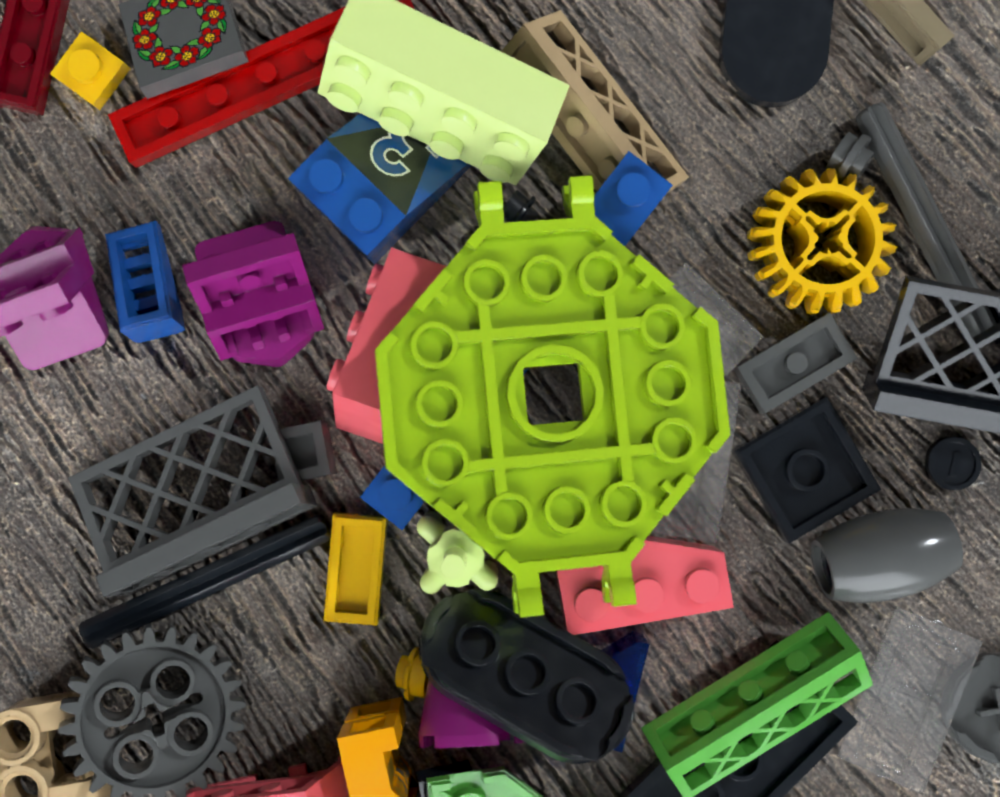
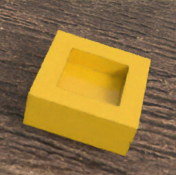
(90, 70)

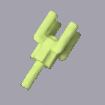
(453, 557)

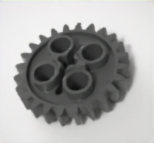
(136, 668)

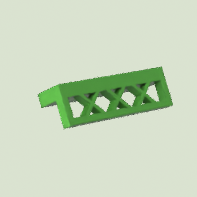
(756, 702)

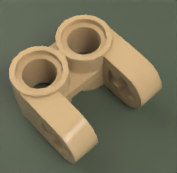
(38, 756)

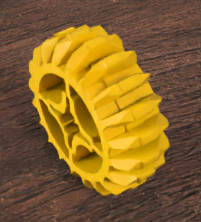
(837, 253)

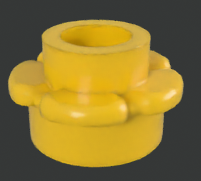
(411, 676)

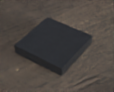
(806, 470)

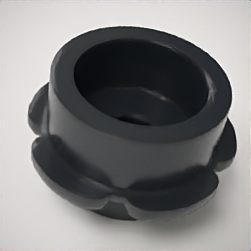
(519, 208)

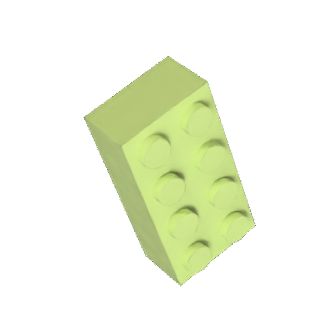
(440, 88)

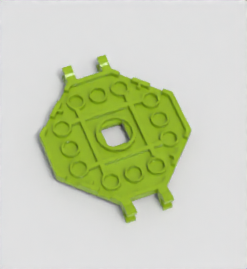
(460, 408)

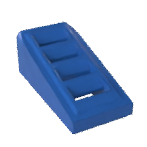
(152, 315)

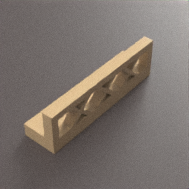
(587, 117)

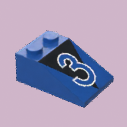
(374, 183)

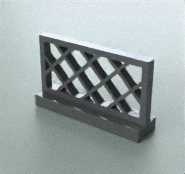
(199, 538)

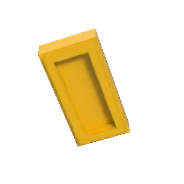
(355, 569)

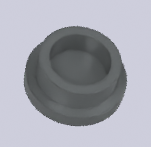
(851, 156)

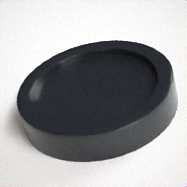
(952, 463)

